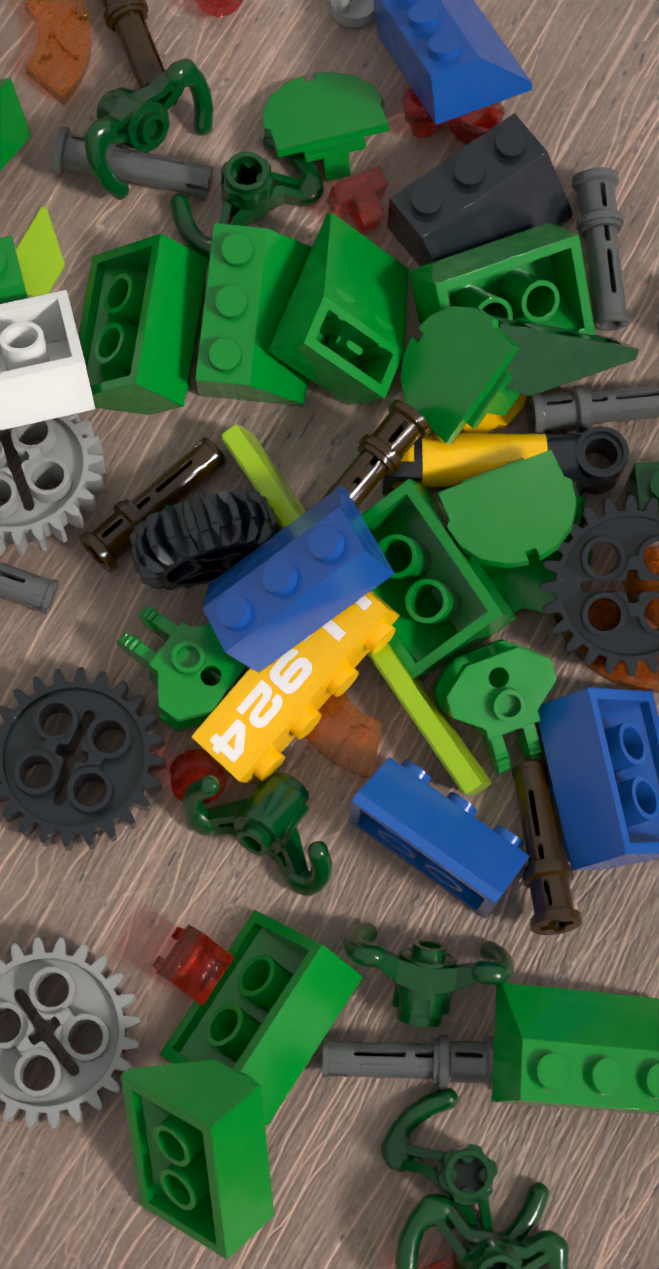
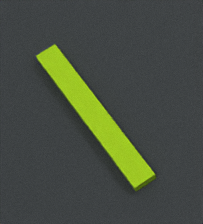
(410, 692)

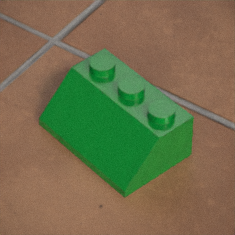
(520, 277)
(245, 300)
(142, 324)
(436, 588)
(267, 1008)
(576, 1049)
(200, 1150)

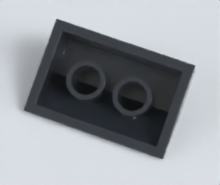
(479, 196)

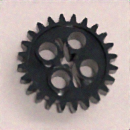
(629, 636)
(122, 772)

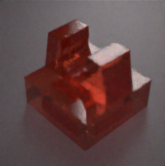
(360, 198)
(193, 963)

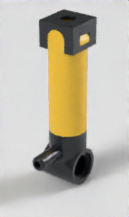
(446, 465)

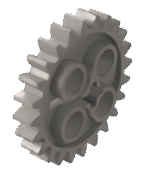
(65, 456)
(89, 1000)

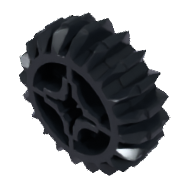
(200, 538)

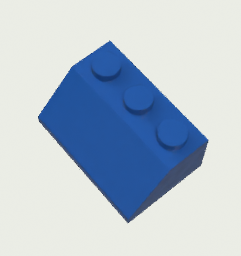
(449, 55)
(295, 582)
(604, 774)
(438, 835)

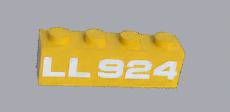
(284, 698)

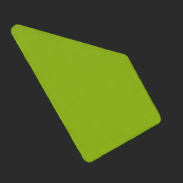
(40, 255)

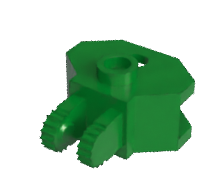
(182, 667)
(500, 701)

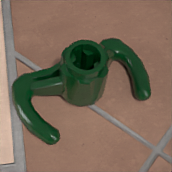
(142, 119)
(250, 193)
(264, 826)
(426, 973)
(461, 1173)
(479, 1247)

